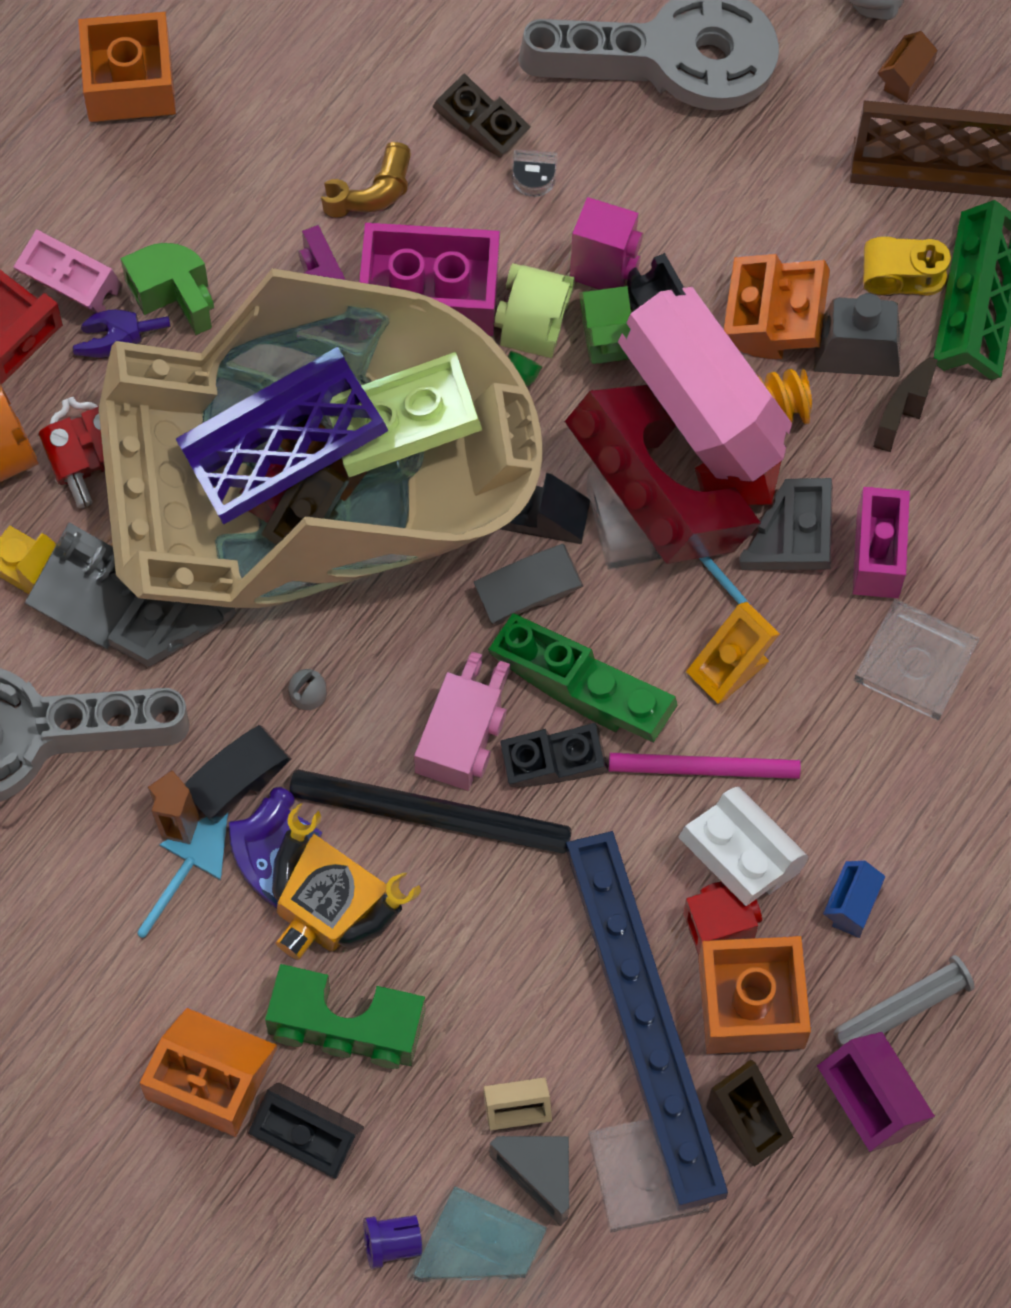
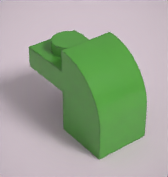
(166, 275)
(604, 321)

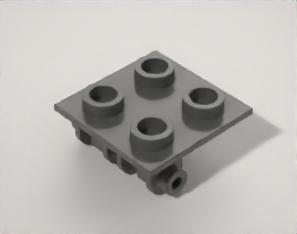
(81, 587)

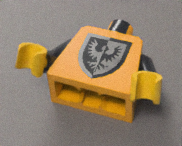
(329, 894)

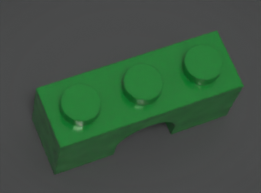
(384, 1032)

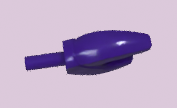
(121, 327)

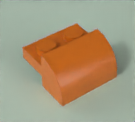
(775, 305)

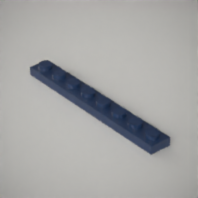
(646, 1022)

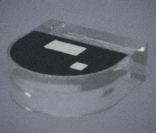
(534, 172)

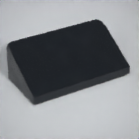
(305, 1129)

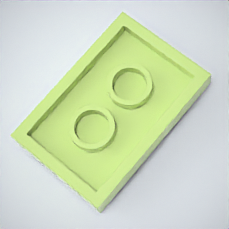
(420, 409)

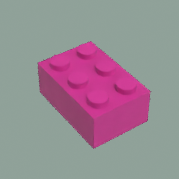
(437, 262)

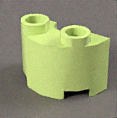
(534, 309)

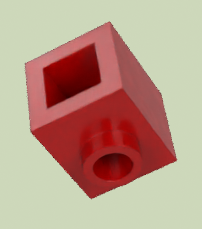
(720, 916)

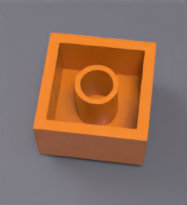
(126, 66)
(754, 995)

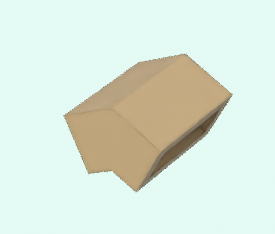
(514, 1095)

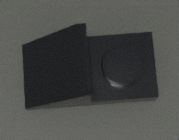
(553, 512)

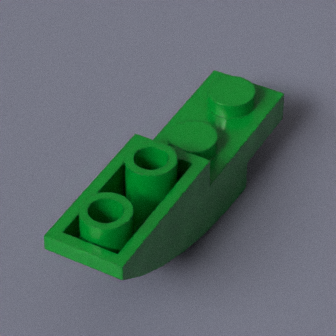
(580, 681)

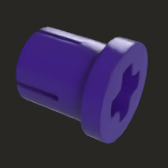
(391, 1239)

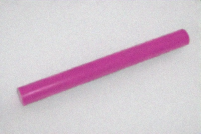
(704, 765)

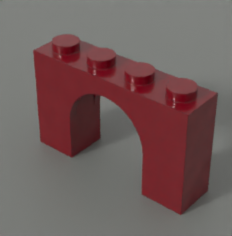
(679, 522)

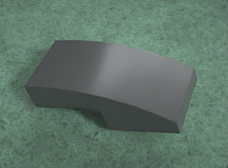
(528, 583)

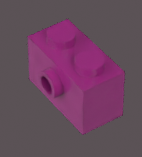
(875, 1091)

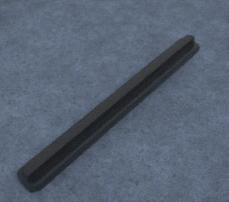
(430, 811)

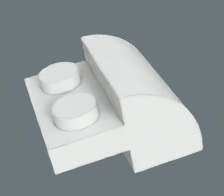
(743, 846)

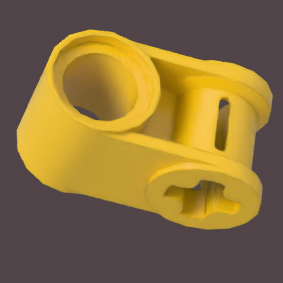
(901, 265)

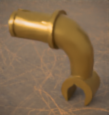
(386, 187)

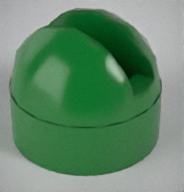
(526, 367)

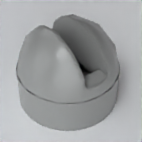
(314, 693)

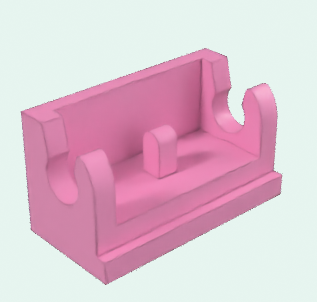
(67, 271)

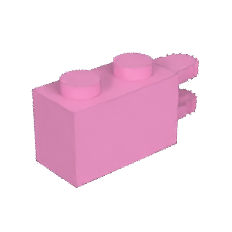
(461, 725)

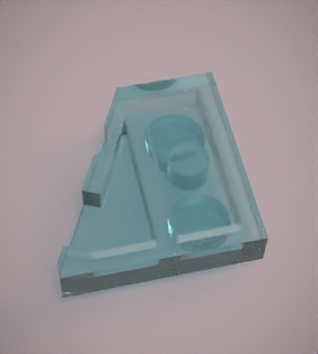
(479, 1242)

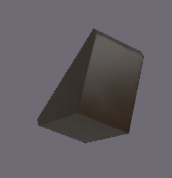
(749, 1113)

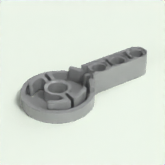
(661, 48)
(33, 732)

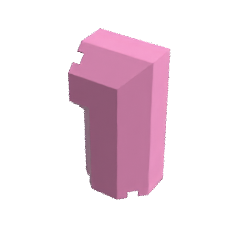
(706, 385)

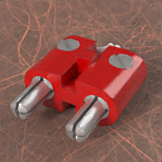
(74, 447)

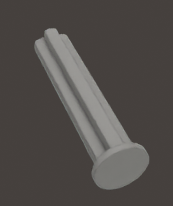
(908, 1002)

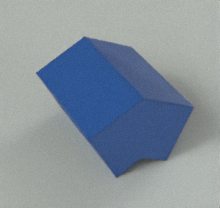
(854, 896)

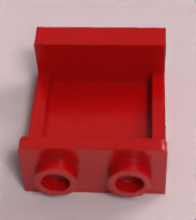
(24, 324)

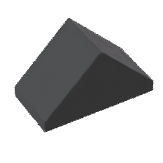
(538, 1167)

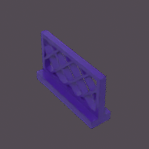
(271, 418)

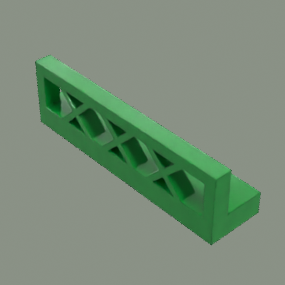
(969, 289)

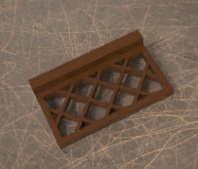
(924, 160)

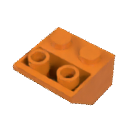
(207, 1071)

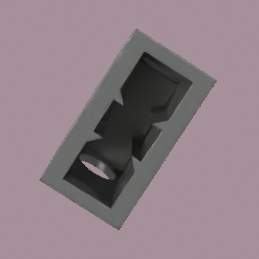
(860, 337)

